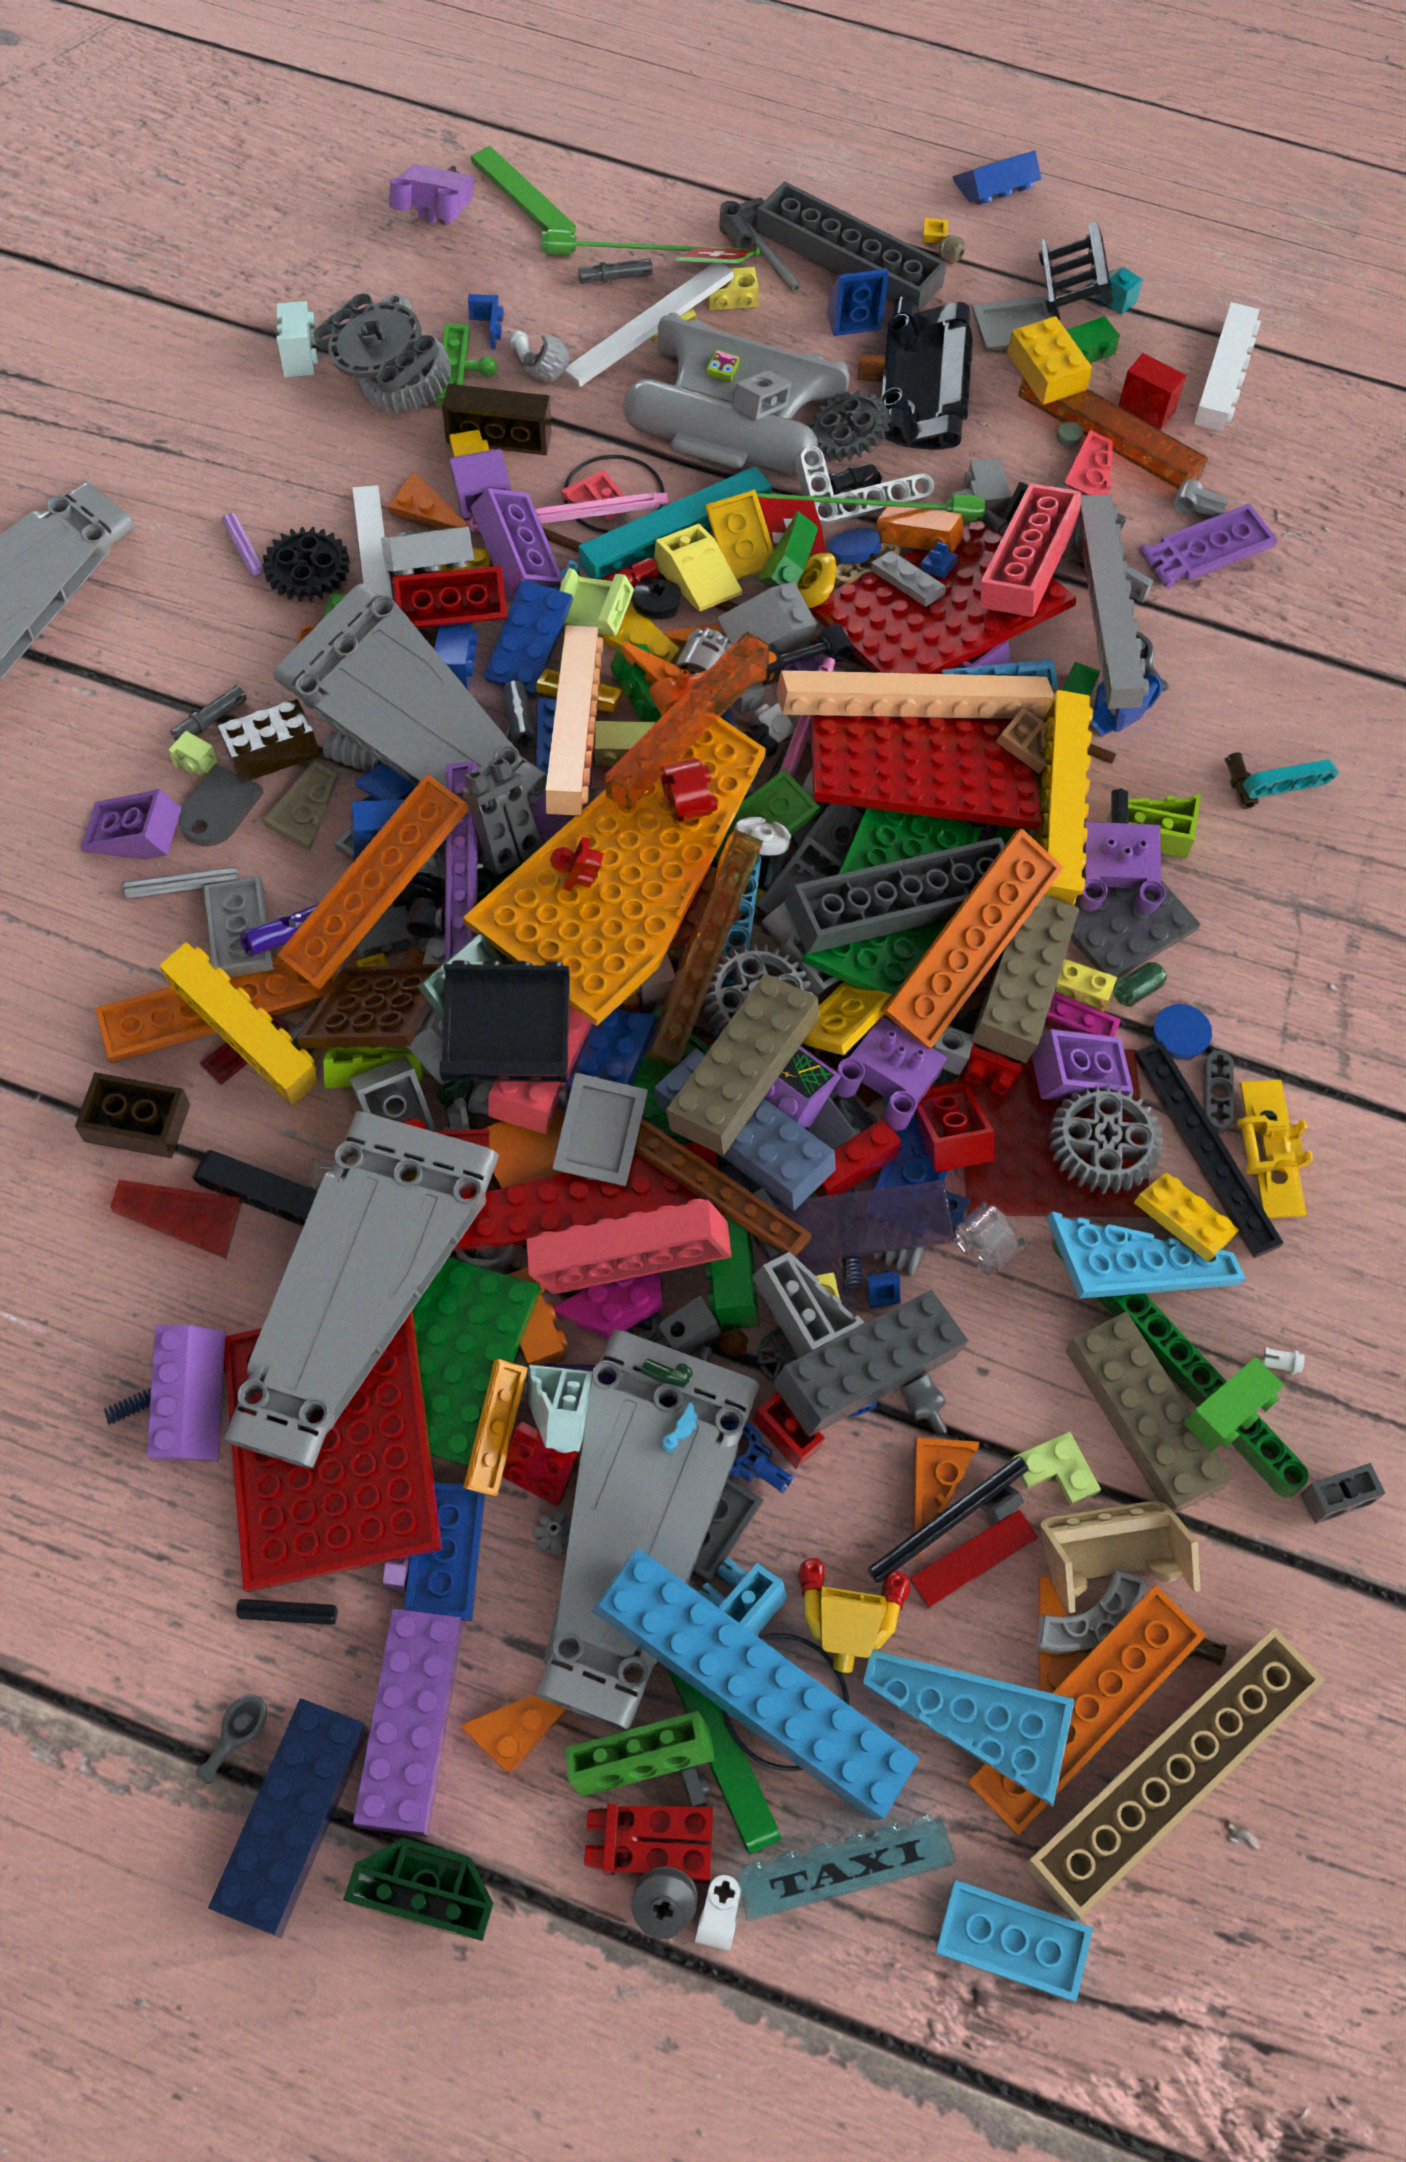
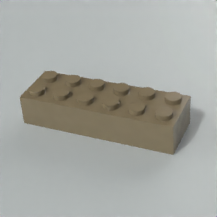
(1025, 981)
(743, 1064)
(1147, 1413)

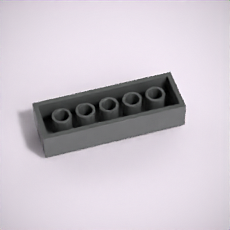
(869, 1362)

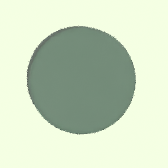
(1069, 433)

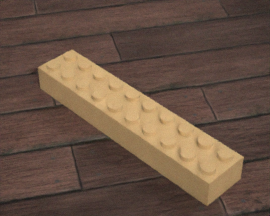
(1173, 1774)

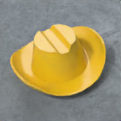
(817, 579)

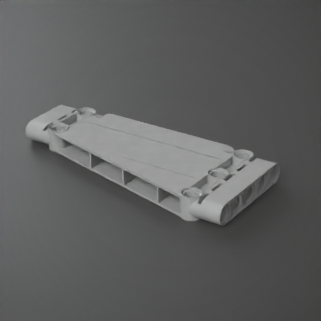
(49, 559)
(394, 694)
(355, 1278)
(634, 1499)

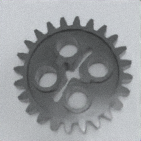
(862, 413)

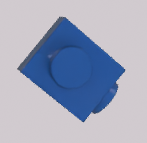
(487, 309)

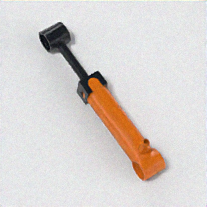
(832, 643)

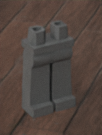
(501, 816)

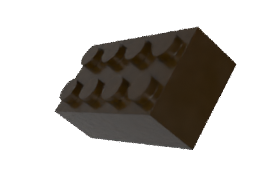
(504, 417)

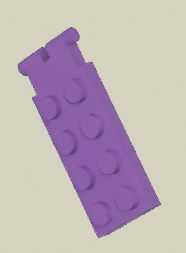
(1209, 545)

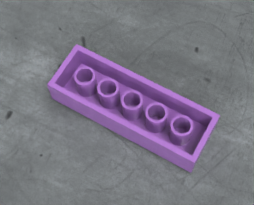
(409, 1724)

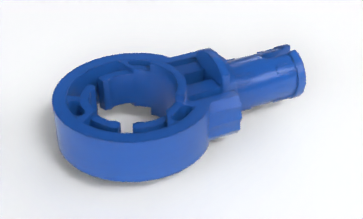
(760, 1453)

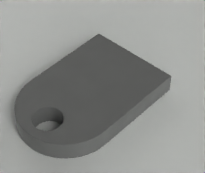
(218, 804)

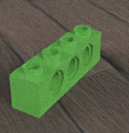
(639, 1754)

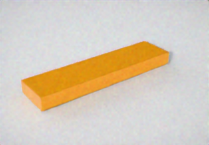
(495, 1428)

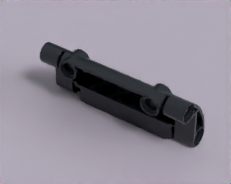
(927, 374)

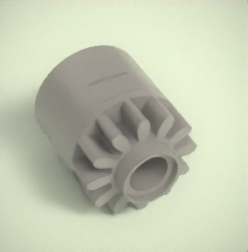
(702, 650)

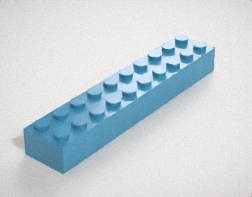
(756, 1685)

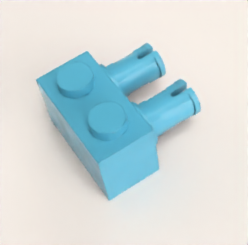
(755, 1596)

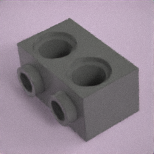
(1342, 1493)

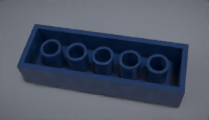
(289, 1818)

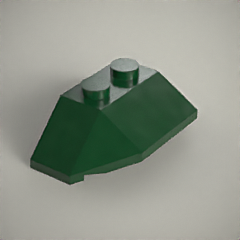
(423, 1888)

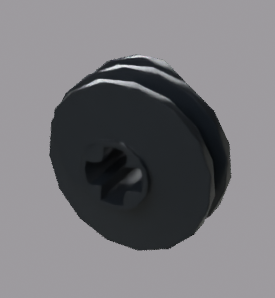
(656, 599)
(419, 887)

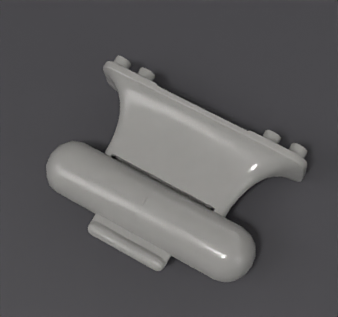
(699, 406)

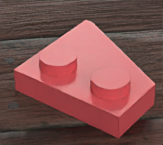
(593, 488)

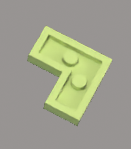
(1065, 1462)

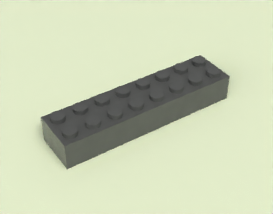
(848, 243)
(887, 896)

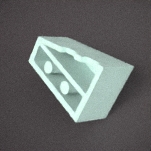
(296, 339)
(559, 1405)

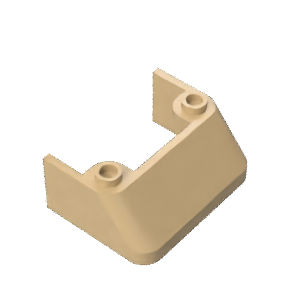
(1118, 1539)

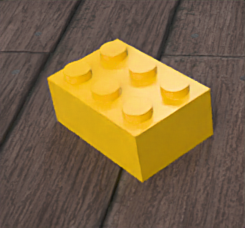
(1049, 360)

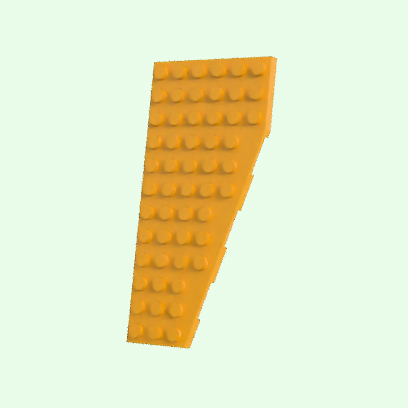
(639, 896)

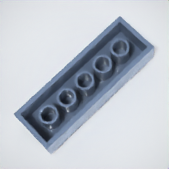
(769, 1147)

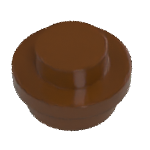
(733, 1342)

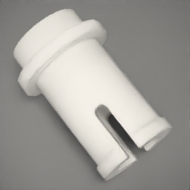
(520, 343)
(1284, 1360)

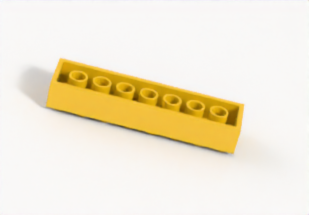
(1063, 790)

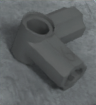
(734, 221)

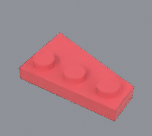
(1092, 466)

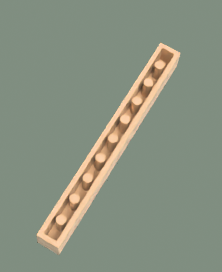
(911, 694)
(574, 721)

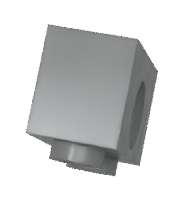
(761, 394)

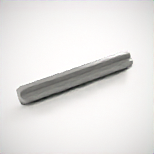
(178, 882)

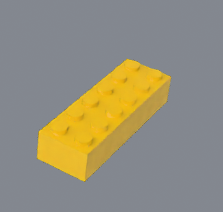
(239, 1023)

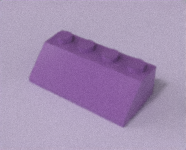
(515, 539)
(186, 1393)

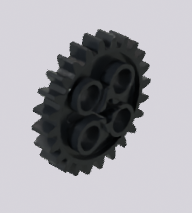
(294, 574)

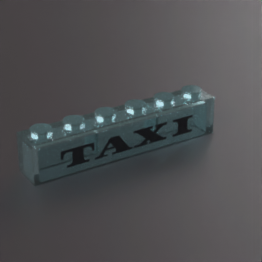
(844, 1868)

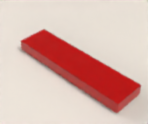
(973, 1559)

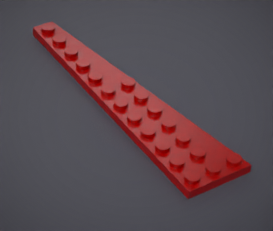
(570, 1200)

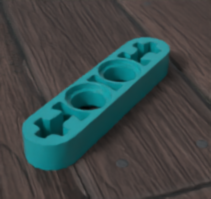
(1290, 778)

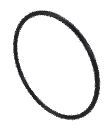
(610, 457)
(841, 1680)

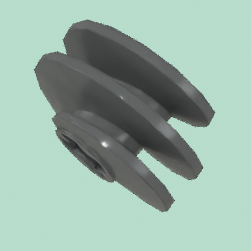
(650, 1907)

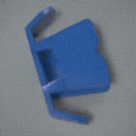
(1105, 721)
(384, 784)

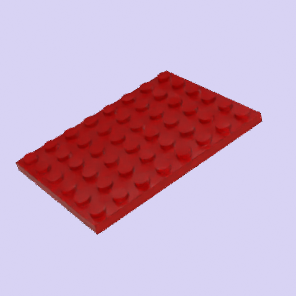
(904, 636)
(923, 768)
(368, 1488)

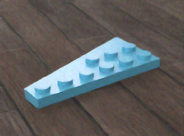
(1133, 1262)
(998, 1722)

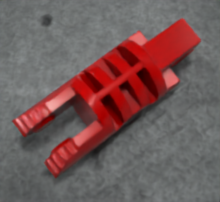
(636, 572)

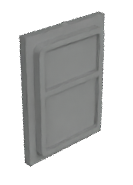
(999, 318)
(600, 1129)

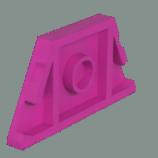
(613, 1304)

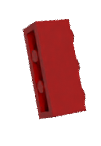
(861, 1158)

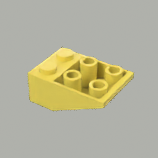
(697, 567)

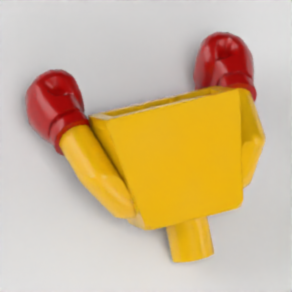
(850, 1620)

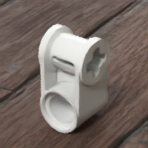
(719, 1919)

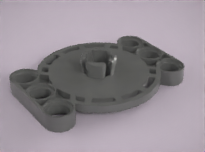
(359, 346)

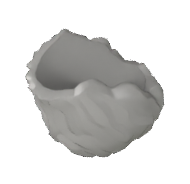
(550, 361)

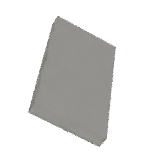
(229, 911)

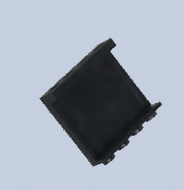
(505, 1022)

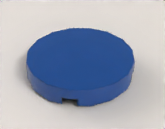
(855, 545)
(1183, 1031)

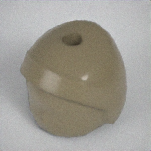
(951, 249)

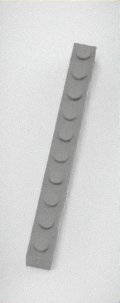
(1111, 604)

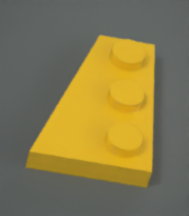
(639, 631)

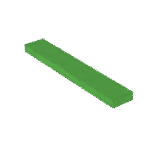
(521, 191)

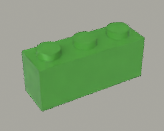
(1234, 1405)

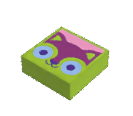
(723, 365)

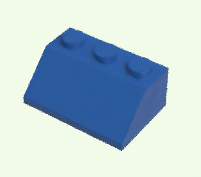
(999, 178)

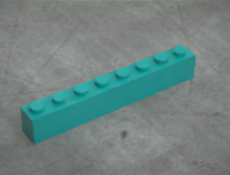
(638, 538)

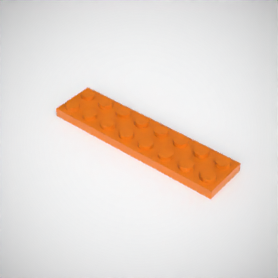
(373, 881)
(973, 939)
(165, 1019)
(1105, 1694)

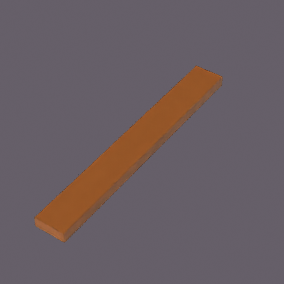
(722, 1192)

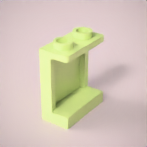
(597, 601)

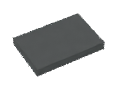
(730, 1520)

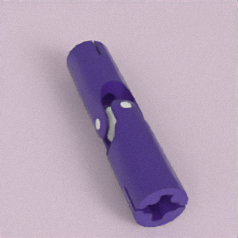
(273, 933)

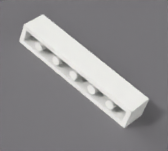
(1227, 367)

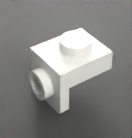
(772, 716)

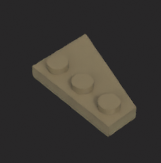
(303, 806)

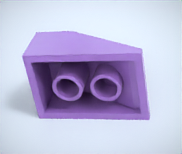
(132, 826)
(1077, 1061)

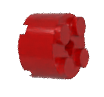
(687, 790)

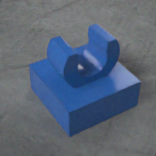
(939, 561)
(883, 1289)

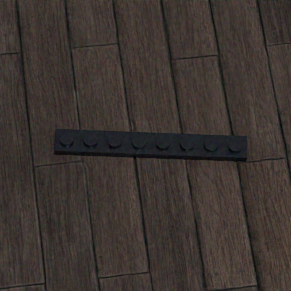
(1208, 1150)

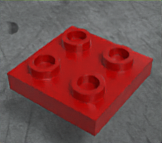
(537, 1467)

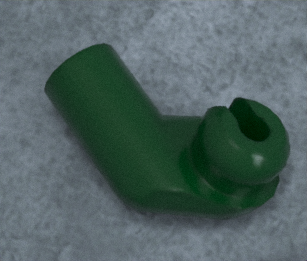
(665, 1374)

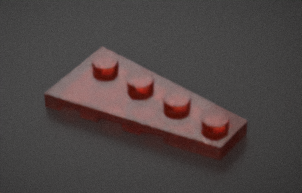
(187, 1215)

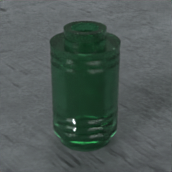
(1139, 984)

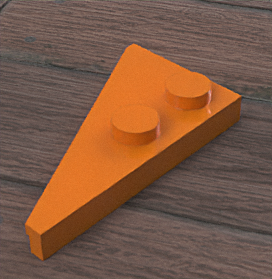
(937, 1472)
(1051, 1666)

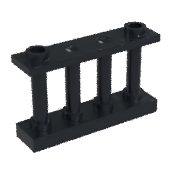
(1099, 270)

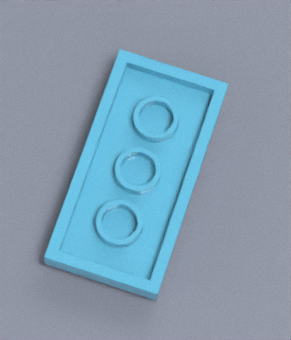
(1014, 1941)

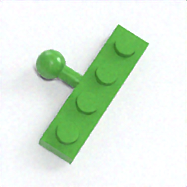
(456, 345)

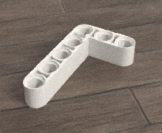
(882, 491)

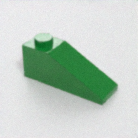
(790, 554)

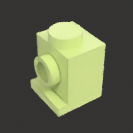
(193, 754)

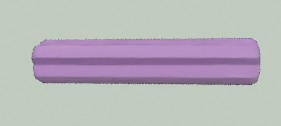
(242, 544)

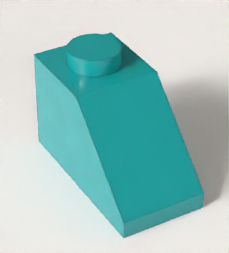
(1124, 287)

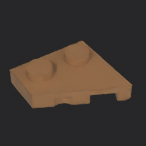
(1026, 739)

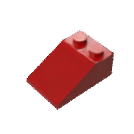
(954, 1127)

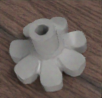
(552, 1533)

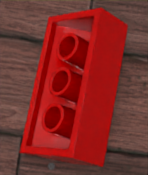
(452, 596)

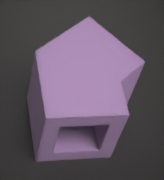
(396, 1574)

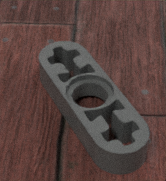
(1225, 1081)

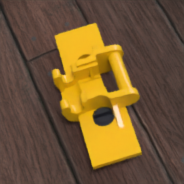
(1282, 1148)

